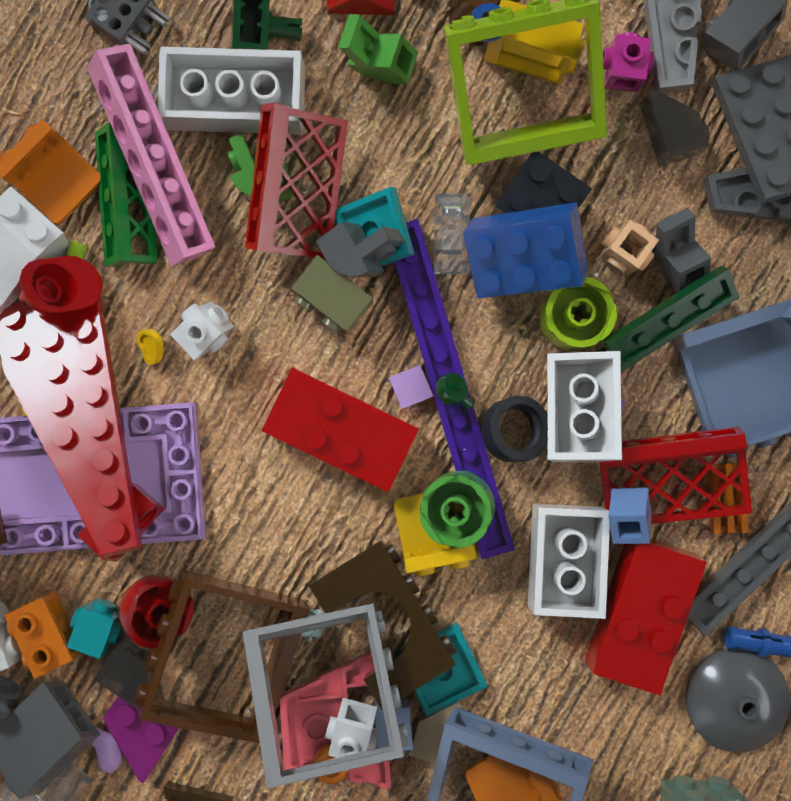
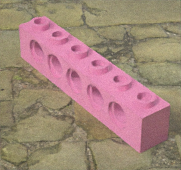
(149, 153)

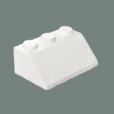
(584, 406)

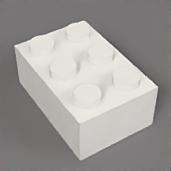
(568, 561)

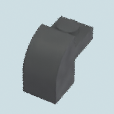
(678, 252)
(354, 254)

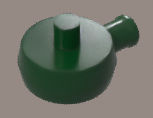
(453, 391)

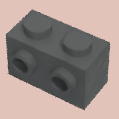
(742, 30)

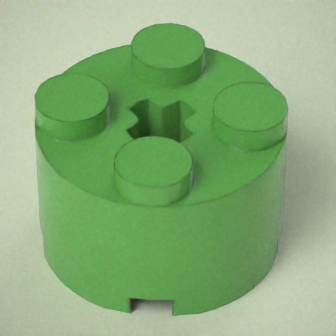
(454, 528)

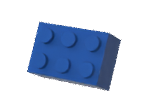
(526, 251)

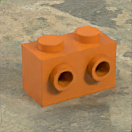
(42, 634)

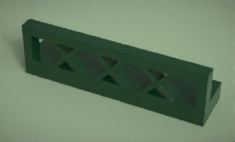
(672, 317)

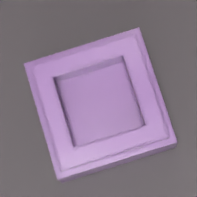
(410, 386)

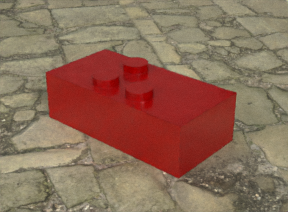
(340, 429)
(645, 614)

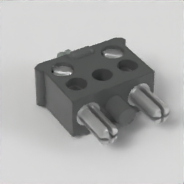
(113, 14)

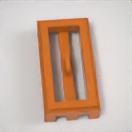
(741, 520)

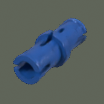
(757, 641)

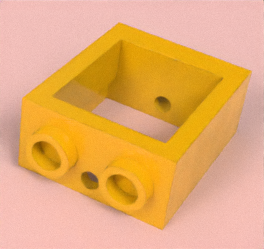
(539, 52)

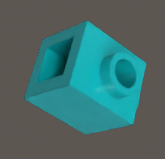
(95, 628)

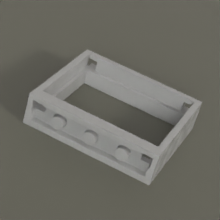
(263, 703)

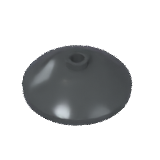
(722, 687)

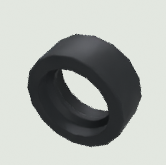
(538, 419)

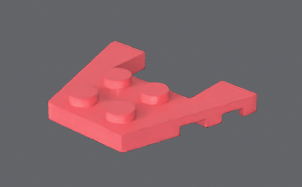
(307, 713)

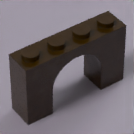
(377, 571)

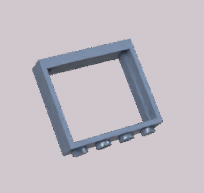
(509, 746)

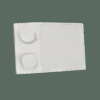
(23, 238)

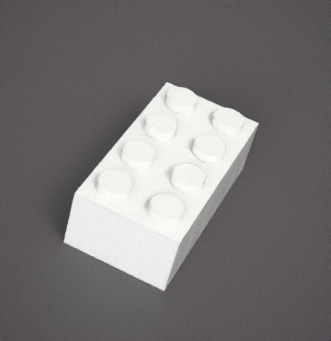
(227, 87)

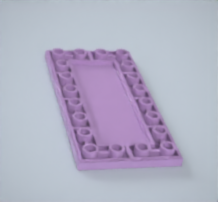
(161, 459)

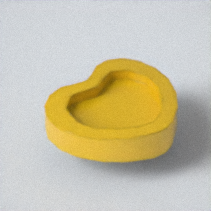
(151, 345)

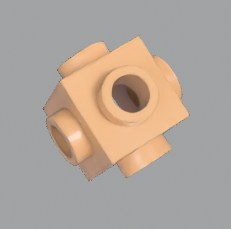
(637, 241)

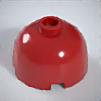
(143, 607)

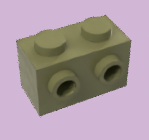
(331, 295)

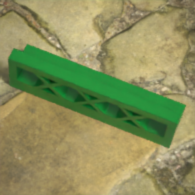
(114, 206)

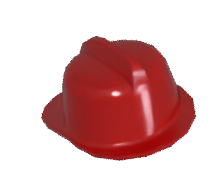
(59, 284)

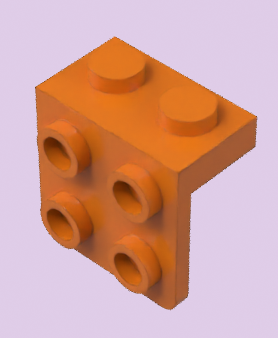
(49, 172)
(502, 781)

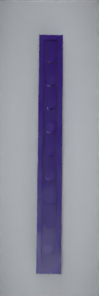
(442, 358)

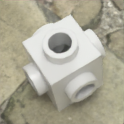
(202, 329)
(352, 729)

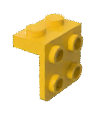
(419, 550)

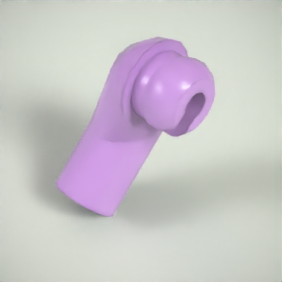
(107, 751)

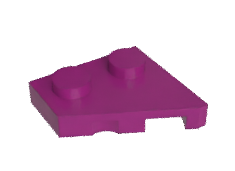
(138, 739)

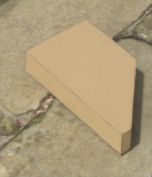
(429, 734)

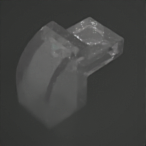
(450, 219)

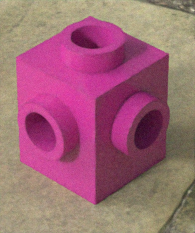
(627, 62)

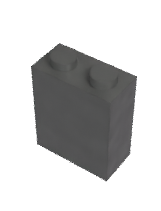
(43, 738)

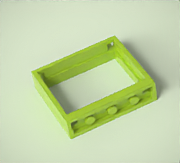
(538, 136)

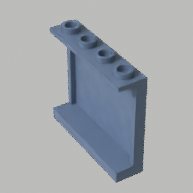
(741, 374)

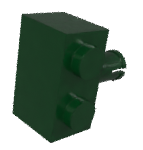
(254, 25)

